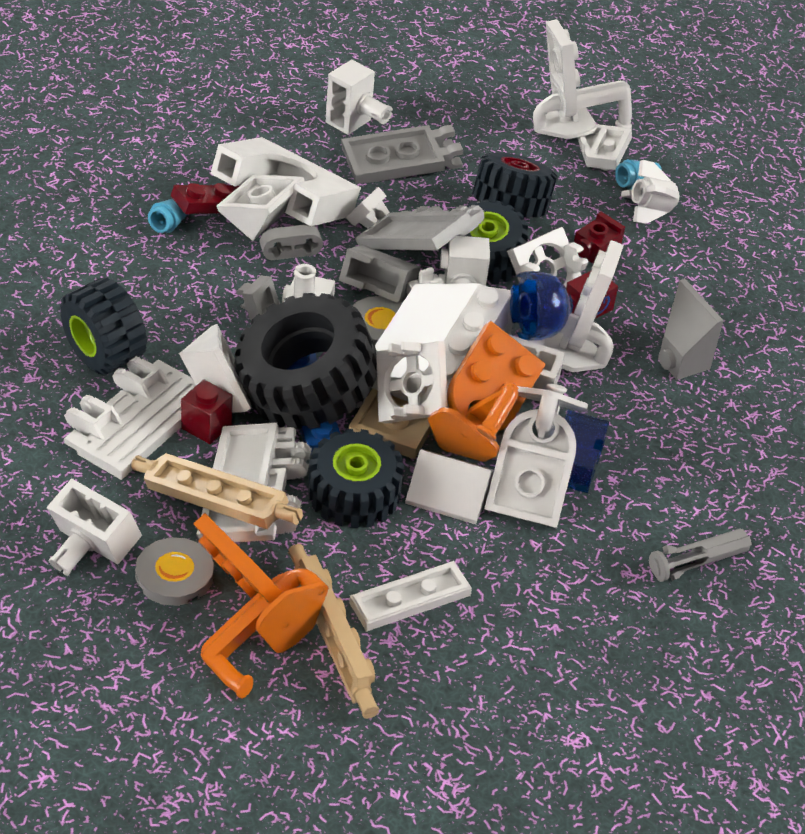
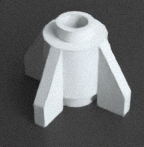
(653, 194)

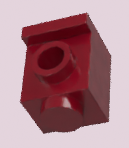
(598, 235)

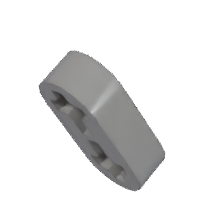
(291, 242)

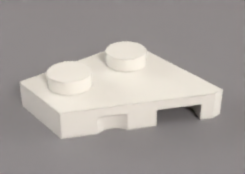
(605, 146)

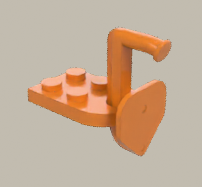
(490, 383)
(277, 607)

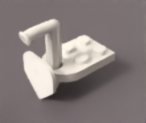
(567, 106)
(581, 331)
(531, 470)

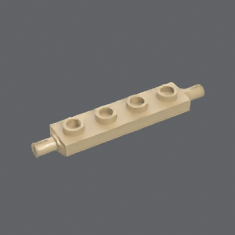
(216, 490)
(340, 639)

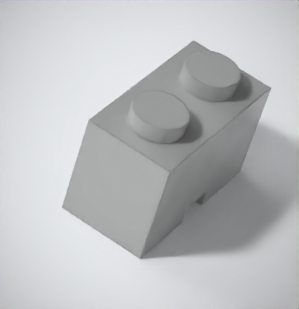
(378, 272)

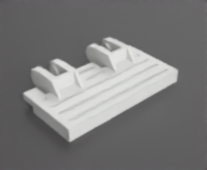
(132, 420)
(265, 457)

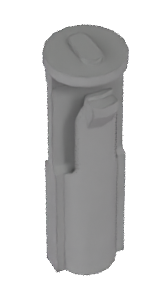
(703, 552)

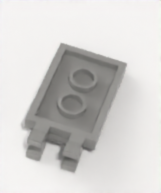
(401, 153)

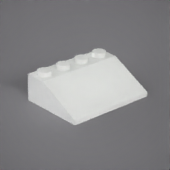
(444, 314)

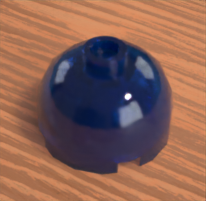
(539, 305)

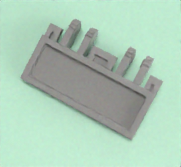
(421, 228)

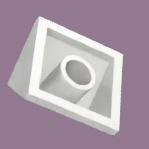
(258, 202)
(213, 360)
(449, 486)

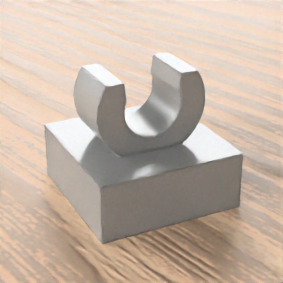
(258, 295)

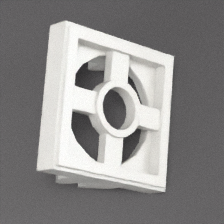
(556, 238)
(387, 359)

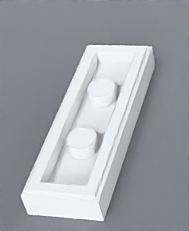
(410, 595)

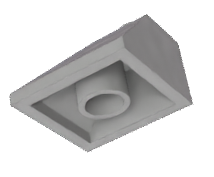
(689, 334)

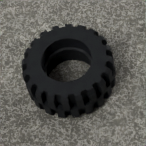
(318, 390)

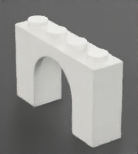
(315, 201)

